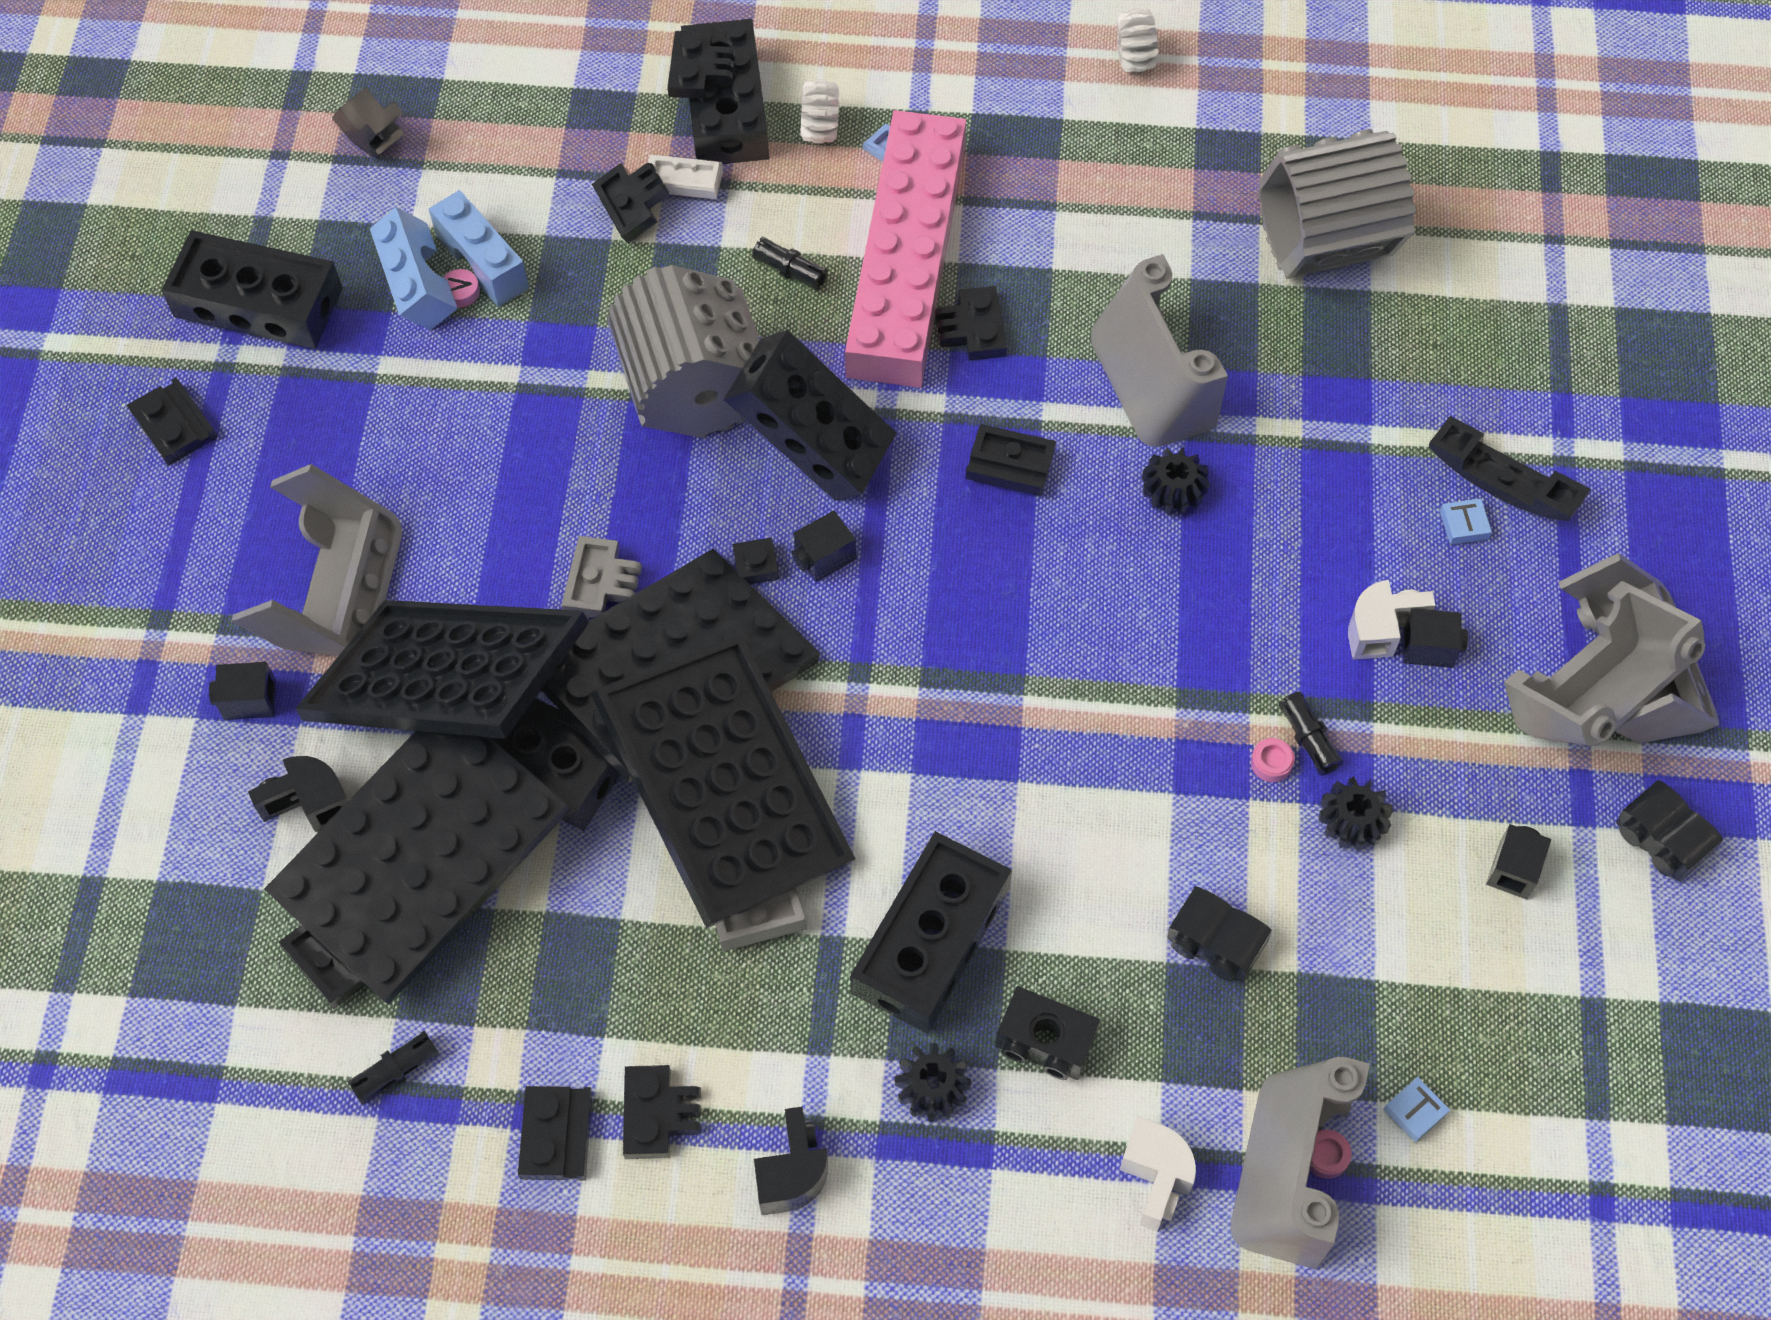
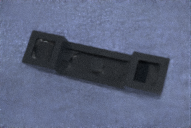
(1504, 477)

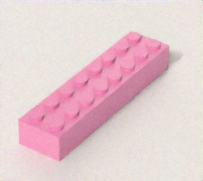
(906, 249)

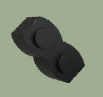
(1668, 831)
(1218, 934)

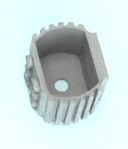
(1337, 203)
(682, 347)

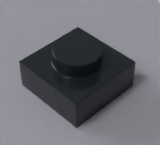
(756, 560)

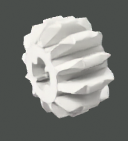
(1137, 40)
(819, 111)

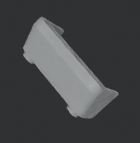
(350, 573)
(1682, 705)

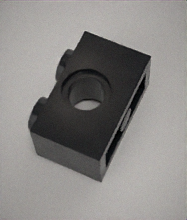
(1032, 1013)

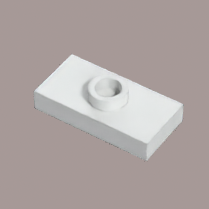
(689, 176)

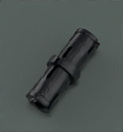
(790, 263)
(1310, 733)
(393, 1067)

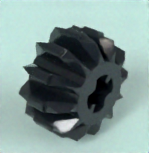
(1175, 481)
(1351, 827)
(915, 1082)

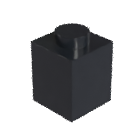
(824, 546)
(1434, 638)
(243, 690)
(1519, 861)

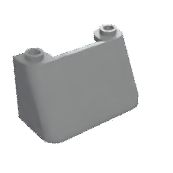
(1159, 387)
(1614, 676)
(1272, 1205)

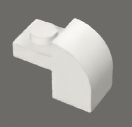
(1377, 619)
(1161, 1158)

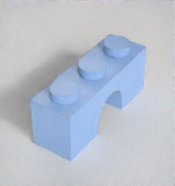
(470, 235)
(403, 248)

